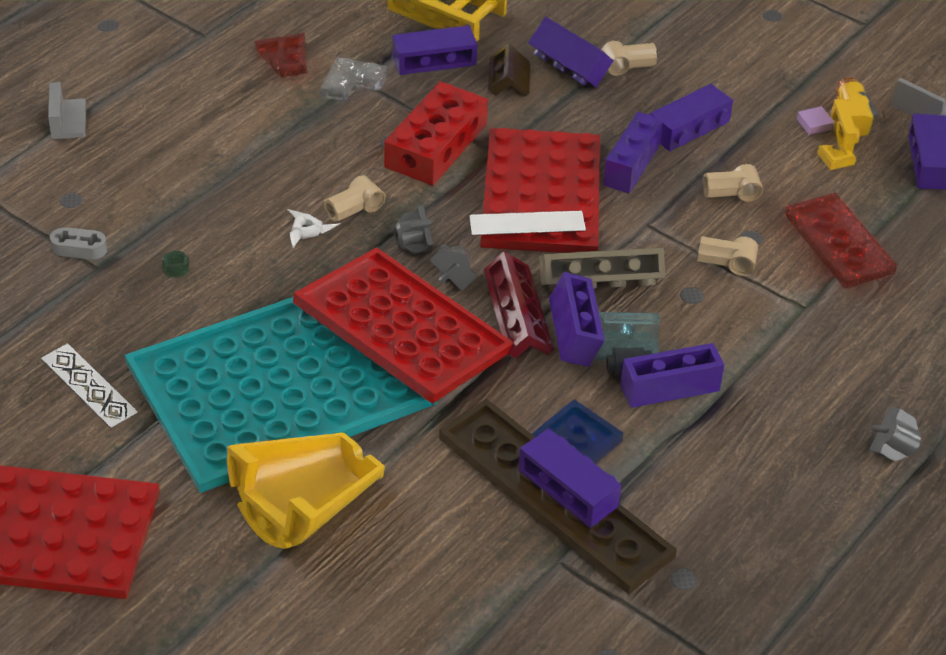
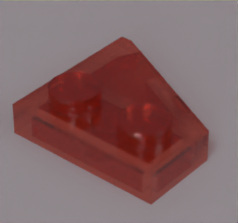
(285, 54)

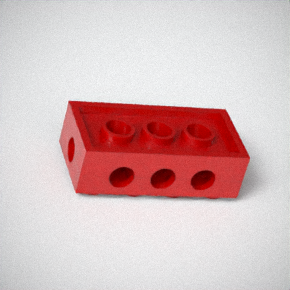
(435, 133)

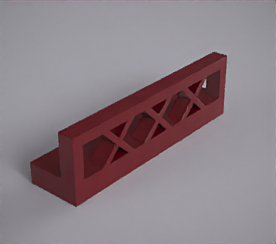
(517, 305)

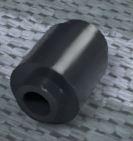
(614, 361)

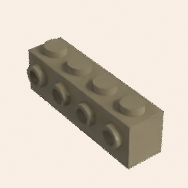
(605, 266)

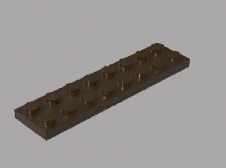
(616, 545)

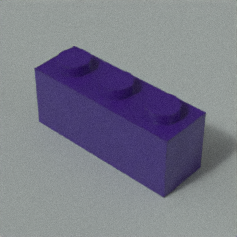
(434, 50)
(570, 53)
(693, 116)
(928, 150)
(633, 152)
(576, 319)
(671, 375)
(569, 477)

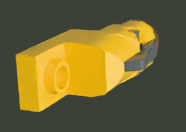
(852, 113)

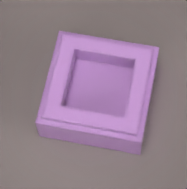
(815, 120)

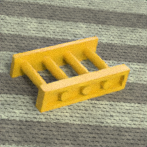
(444, 16)

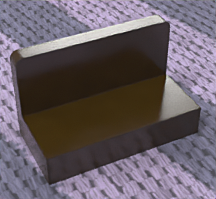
(509, 68)

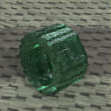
(175, 257)

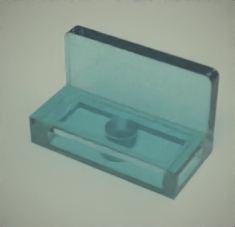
(629, 331)

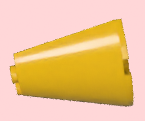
(298, 483)

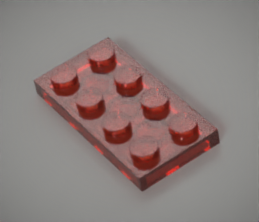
(840, 240)

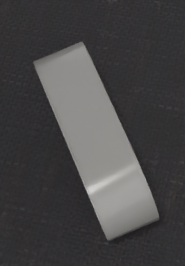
(78, 243)

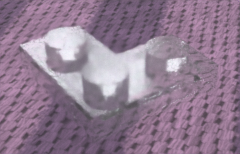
(349, 73)

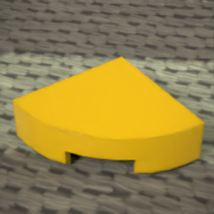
(835, 158)

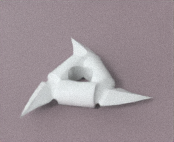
(314, 227)

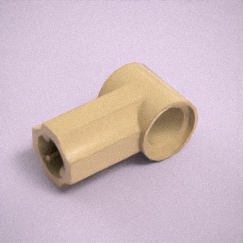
(629, 56)
(741, 182)
(359, 196)
(737, 255)

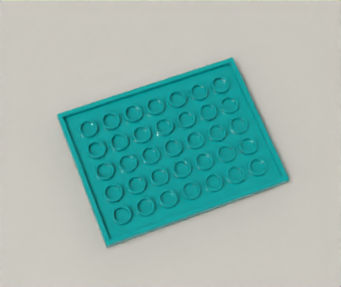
(260, 381)

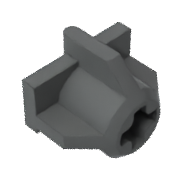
(413, 232)
(455, 265)
(896, 435)

